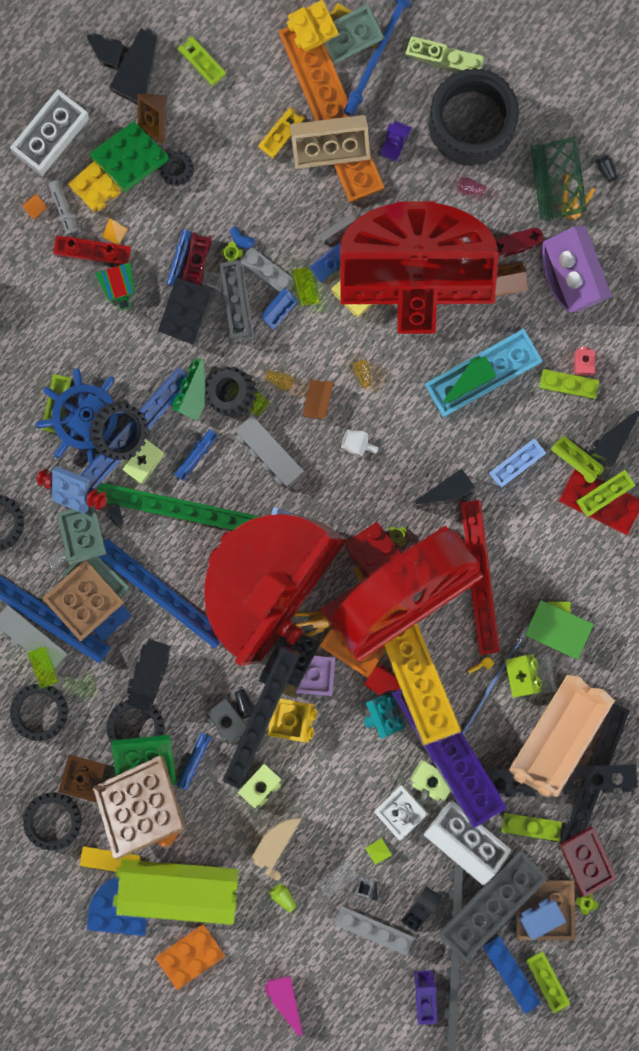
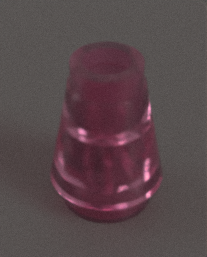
(468, 186)

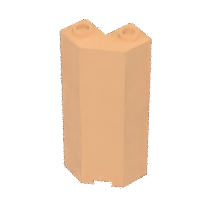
(561, 736)

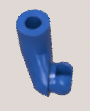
(241, 241)

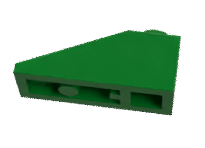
(473, 377)

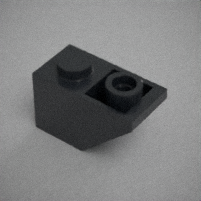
(107, 51)
(421, 909)

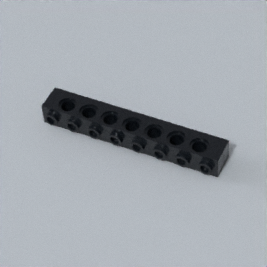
(628, 772)

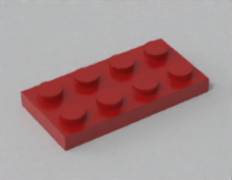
(617, 514)

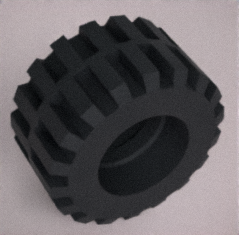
(221, 381)

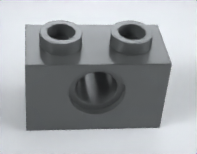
(218, 713)

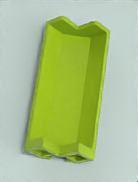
(176, 891)

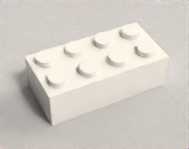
(50, 132)
(471, 848)

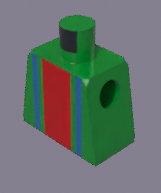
(118, 284)

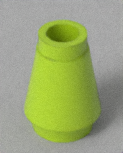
(283, 897)

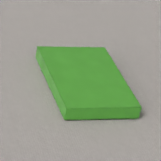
(559, 629)

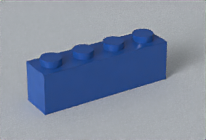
(511, 974)

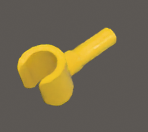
(486, 662)

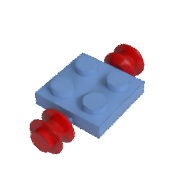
(71, 489)

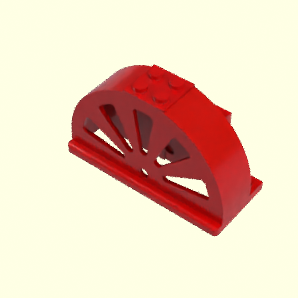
(417, 259)
(263, 578)
(392, 583)

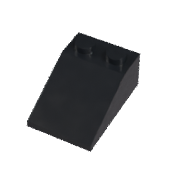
(610, 444)
(451, 490)

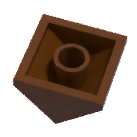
(153, 115)

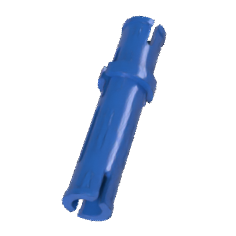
(186, 237)
(197, 453)
(193, 761)

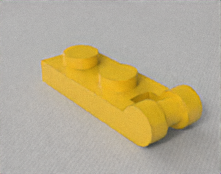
(279, 133)

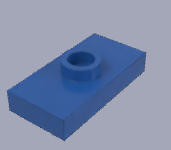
(327, 264)
(278, 308)
(112, 623)

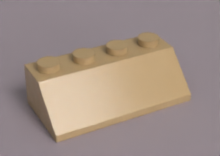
(330, 141)

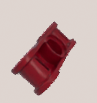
(518, 242)
(199, 246)

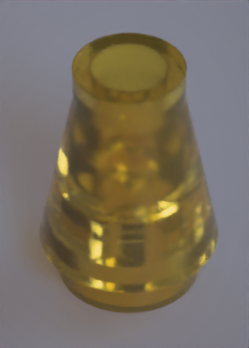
(362, 372)
(281, 380)

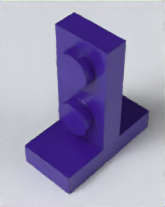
(395, 140)
(425, 997)

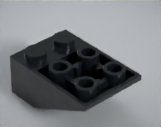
(307, 647)

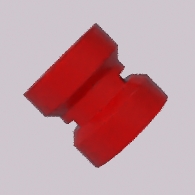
(289, 631)

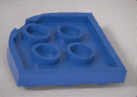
(103, 915)

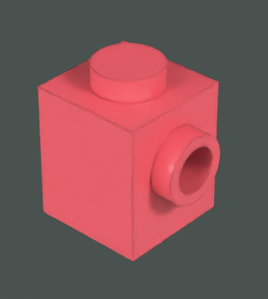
(584, 361)

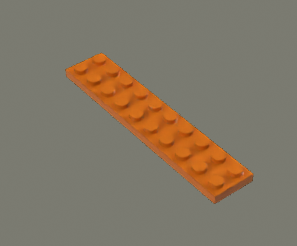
(327, 101)

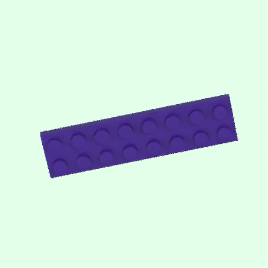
(461, 773)

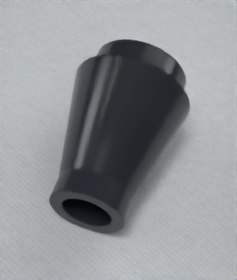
(606, 167)
(244, 704)

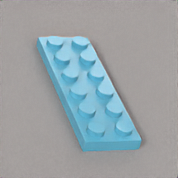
(508, 360)

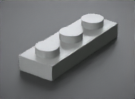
(267, 270)

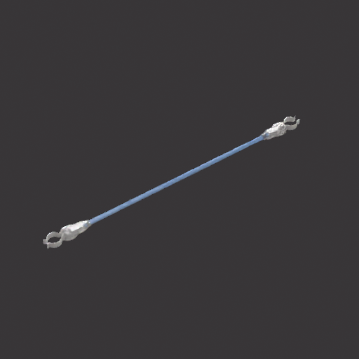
(422, 798)

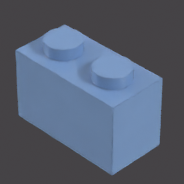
(542, 919)

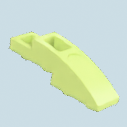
(442, 56)

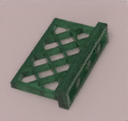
(544, 186)

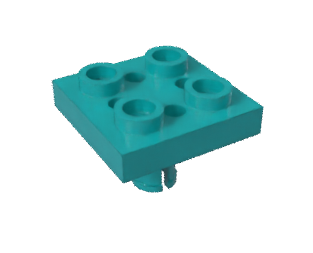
(384, 716)

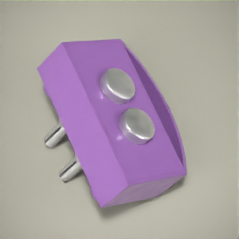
(576, 270)

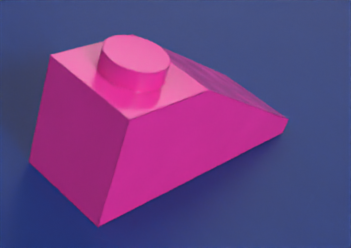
(283, 998)

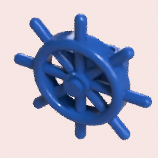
(80, 417)

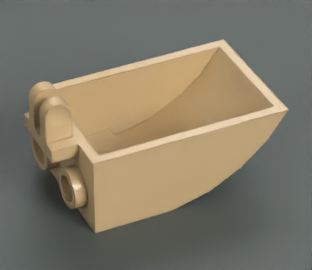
(273, 845)

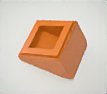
(34, 206)

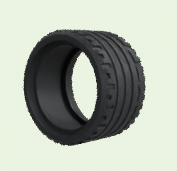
(473, 81)

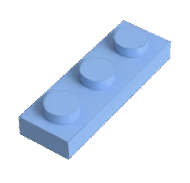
(517, 463)

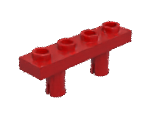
(91, 250)

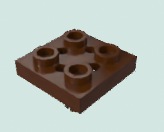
(75, 765)

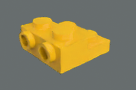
(312, 26)
(94, 187)
(293, 721)

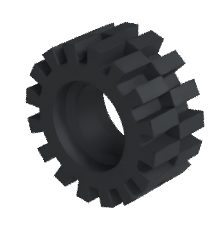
(184, 176)

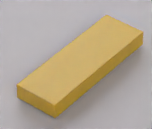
(102, 859)

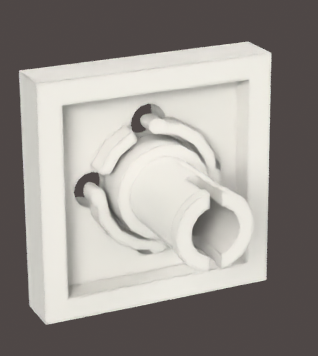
(389, 813)

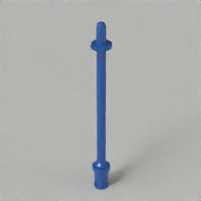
(356, 96)

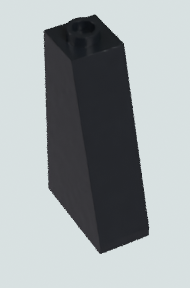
(137, 67)

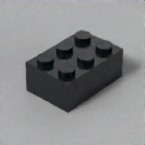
(186, 310)
(148, 674)

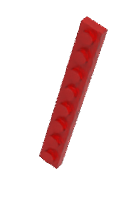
(481, 591)

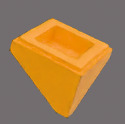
(114, 232)

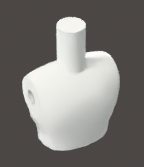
(357, 442)

